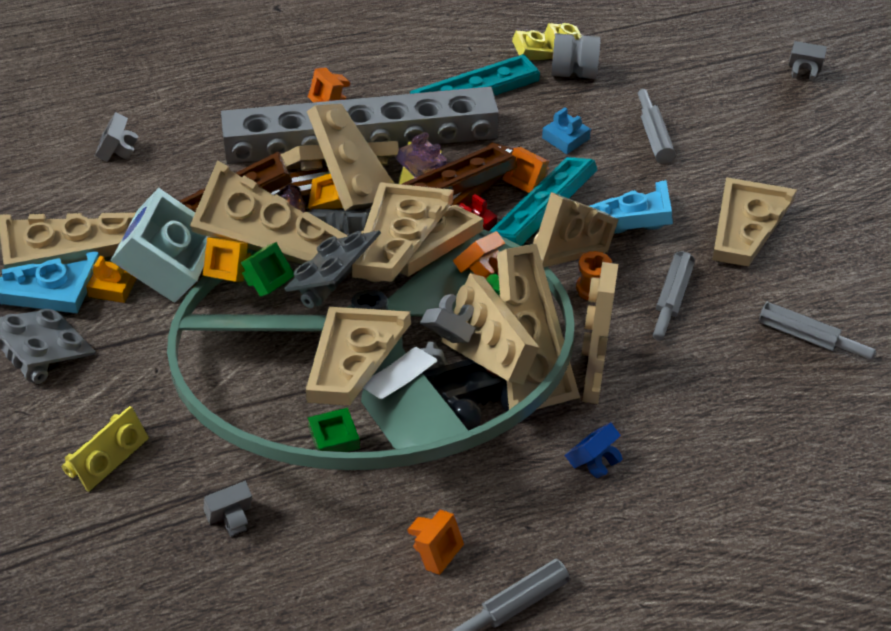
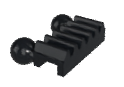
(465, 386)

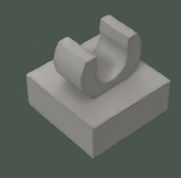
(807, 56)
(116, 139)
(447, 323)
(229, 506)

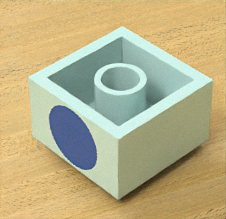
(162, 246)

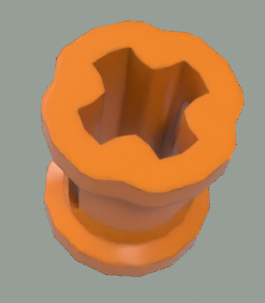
(590, 266)

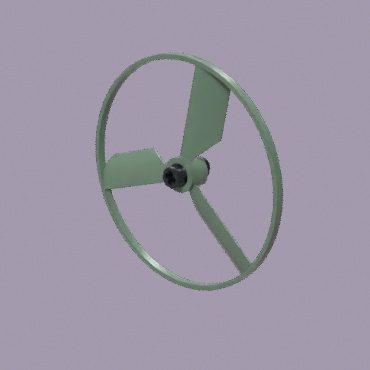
(413, 416)

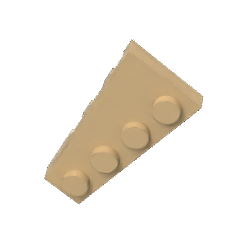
(245, 213)
(405, 219)
(67, 239)
(529, 299)
(498, 337)

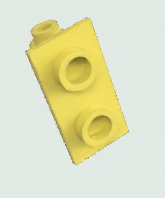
(106, 449)

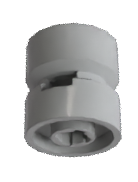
(575, 56)

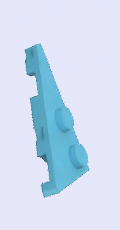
(639, 209)
(48, 284)

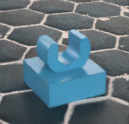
(566, 132)

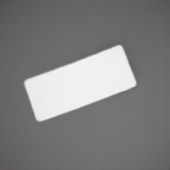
(399, 373)

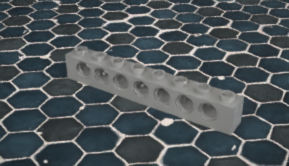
(444, 115)

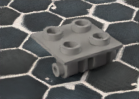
(39, 339)

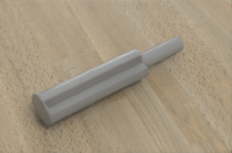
(656, 130)
(673, 291)
(810, 330)
(519, 596)

